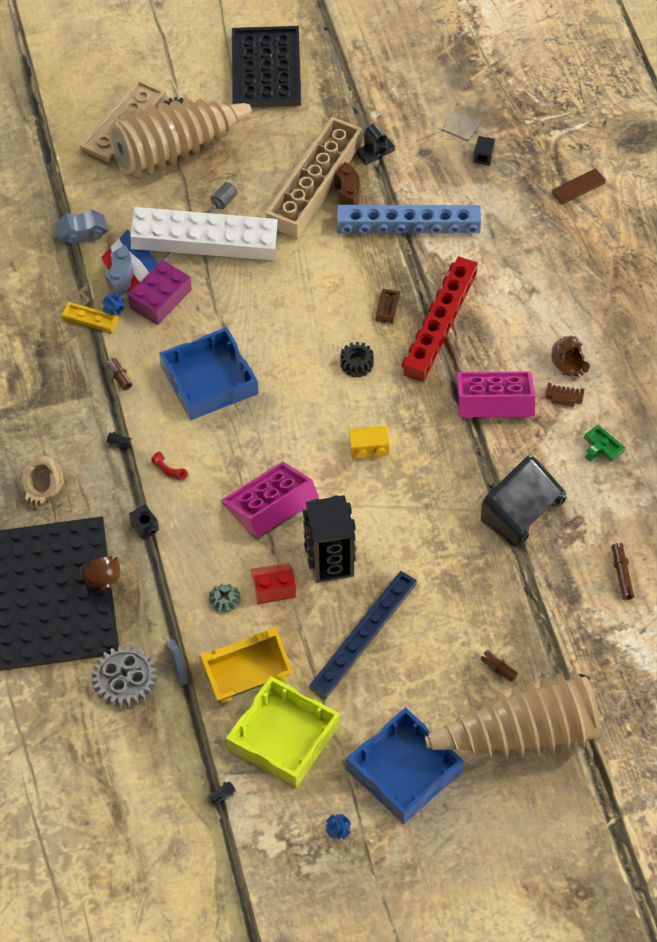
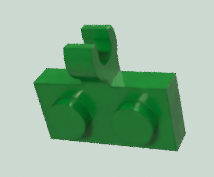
(602, 443)

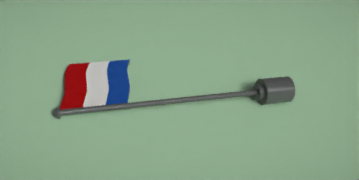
(143, 260)

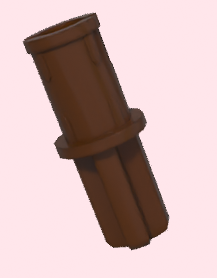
(119, 374)
(499, 666)

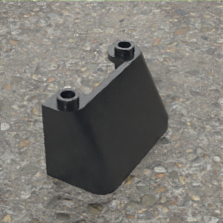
(521, 500)

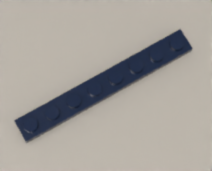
(362, 635)

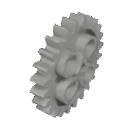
(131, 690)

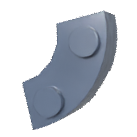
(81, 227)
(121, 271)

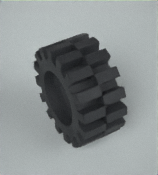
(353, 351)

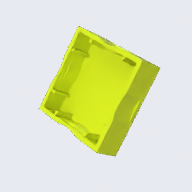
(283, 732)

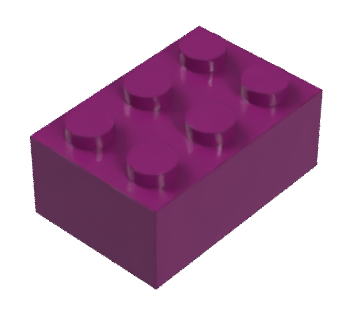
(159, 292)

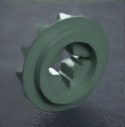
(224, 605)

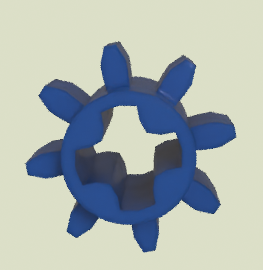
(113, 304)
(338, 826)

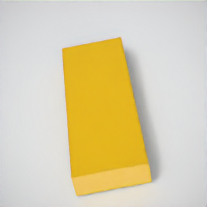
(90, 317)

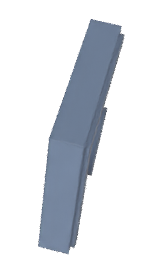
(178, 662)

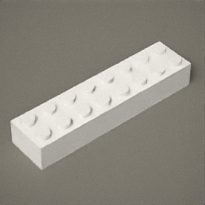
(204, 233)

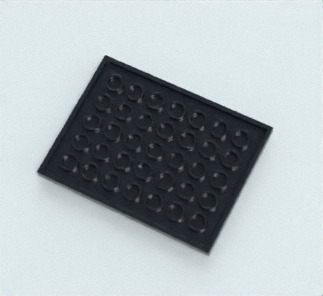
(45, 603)

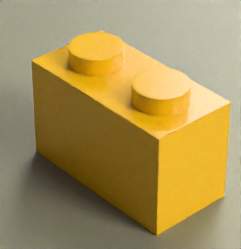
(369, 442)

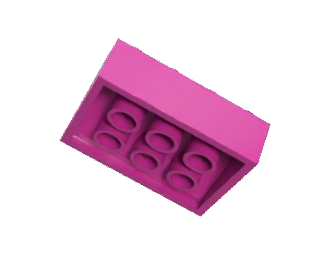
(495, 394)
(270, 498)

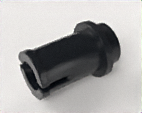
(118, 440)
(222, 793)

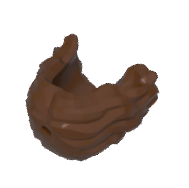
(568, 356)

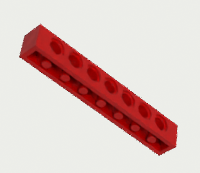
(440, 319)

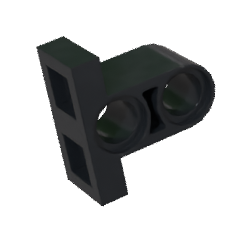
(375, 145)

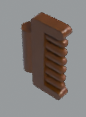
(563, 398)

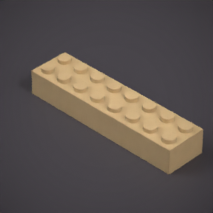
(314, 176)

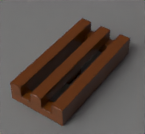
(385, 317)

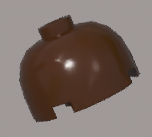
(101, 573)

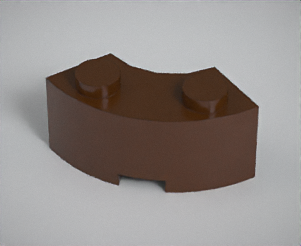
(349, 185)

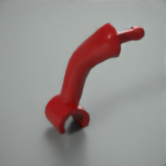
(157, 459)

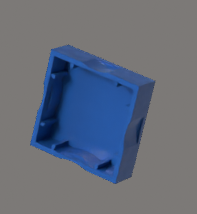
(208, 373)
(401, 768)

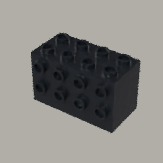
(329, 538)

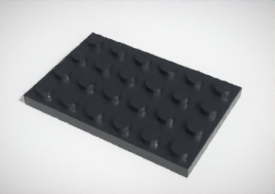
(266, 66)

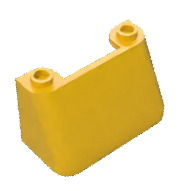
(245, 664)

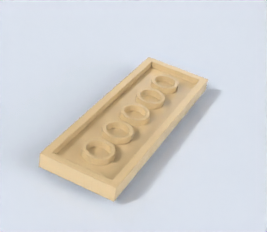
(137, 96)

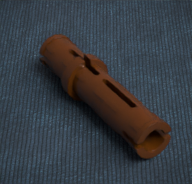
(621, 565)

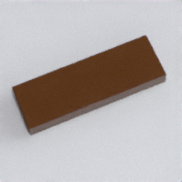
(578, 186)

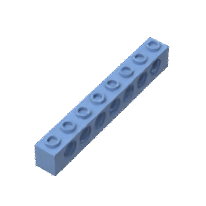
(409, 219)

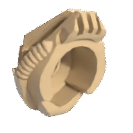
(41, 480)

